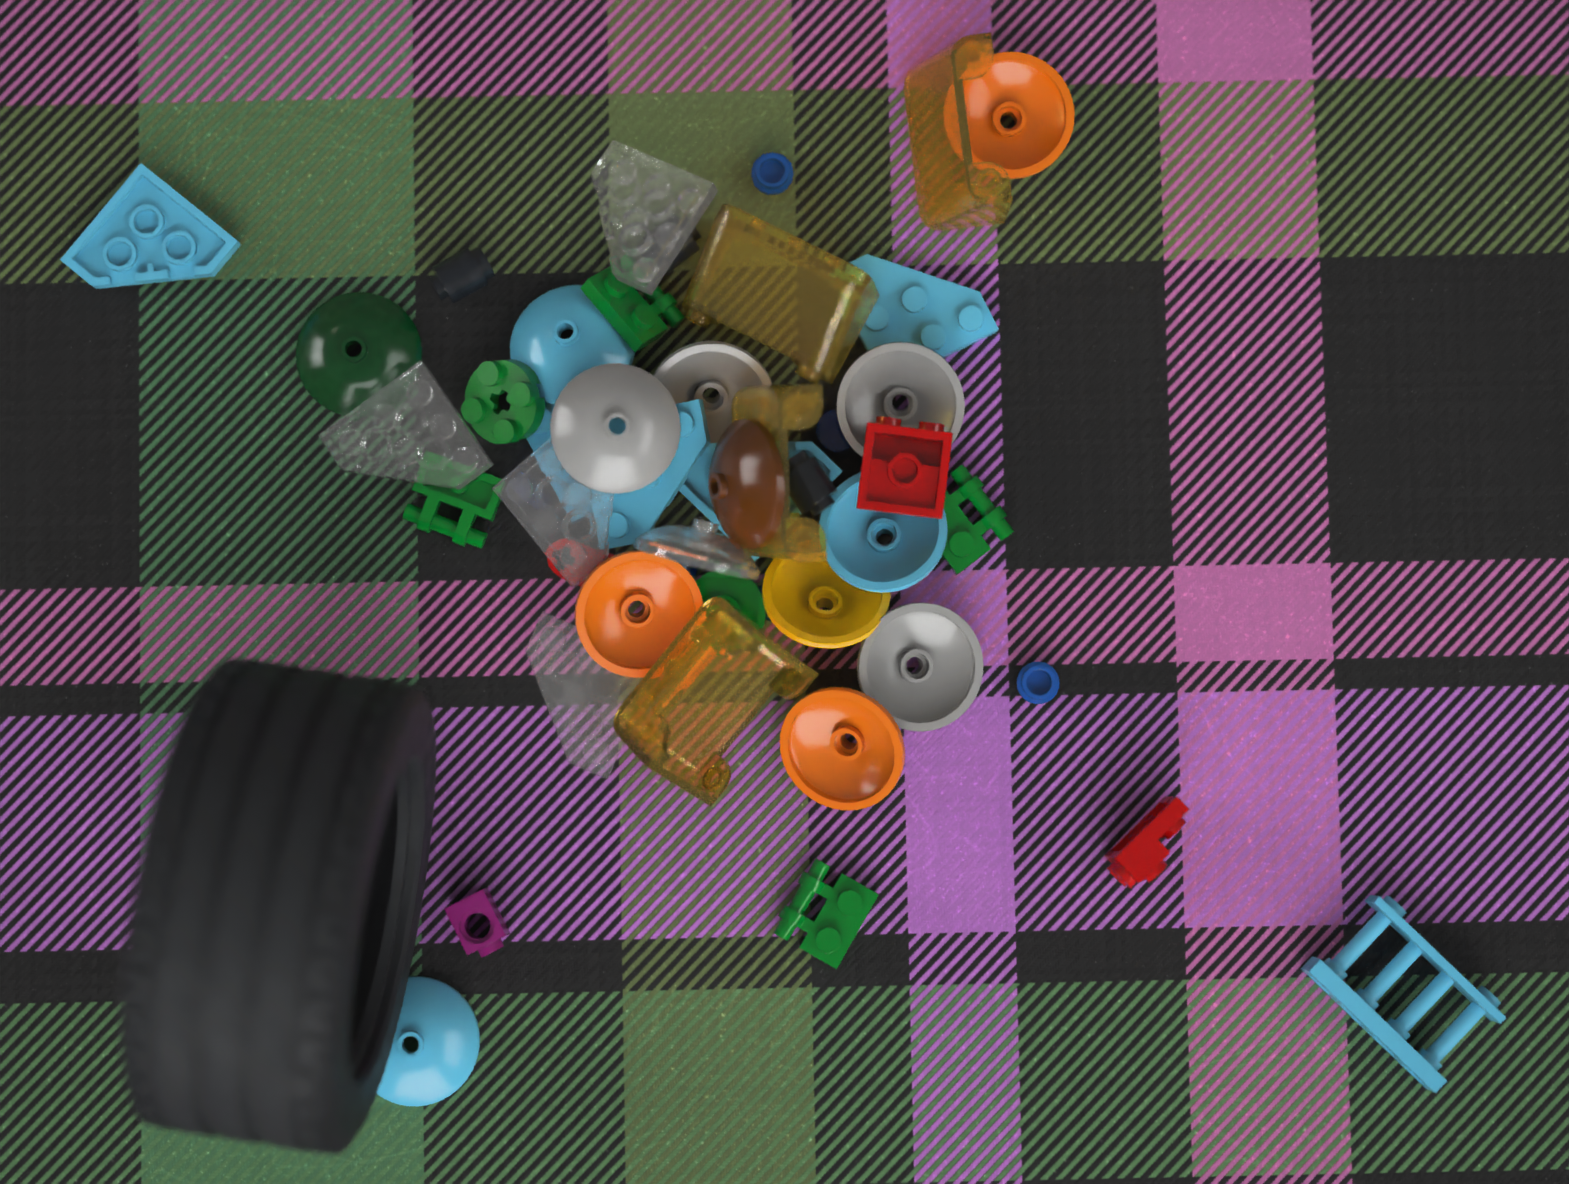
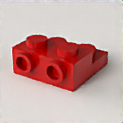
(904, 468)
(1140, 853)

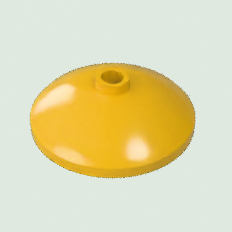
(798, 589)

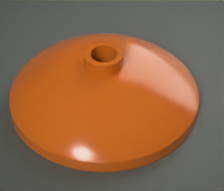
(1036, 101)
(627, 640)
(829, 765)

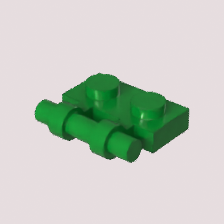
(629, 312)
(474, 499)
(963, 538)
(836, 922)

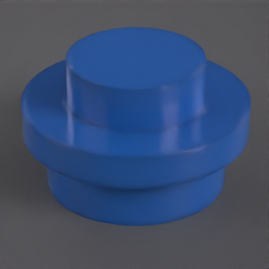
(772, 173)
(1037, 682)

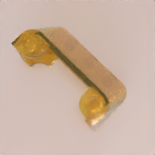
(948, 184)
(780, 293)
(784, 409)
(706, 695)

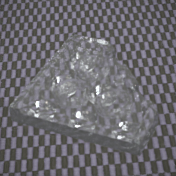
(646, 212)
(408, 435)
(559, 513)
(578, 695)

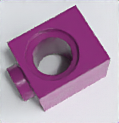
(460, 914)

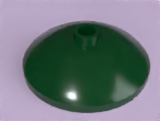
(387, 342)

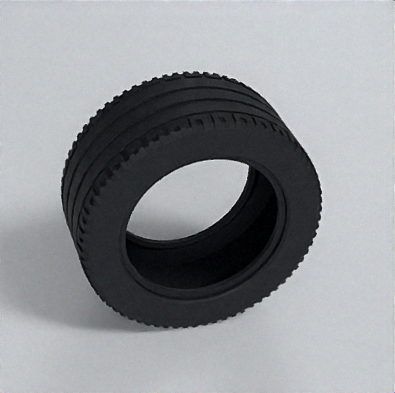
(278, 905)

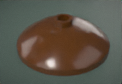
(747, 484)

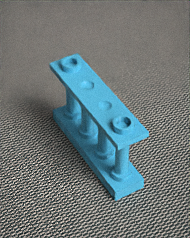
(1394, 1033)

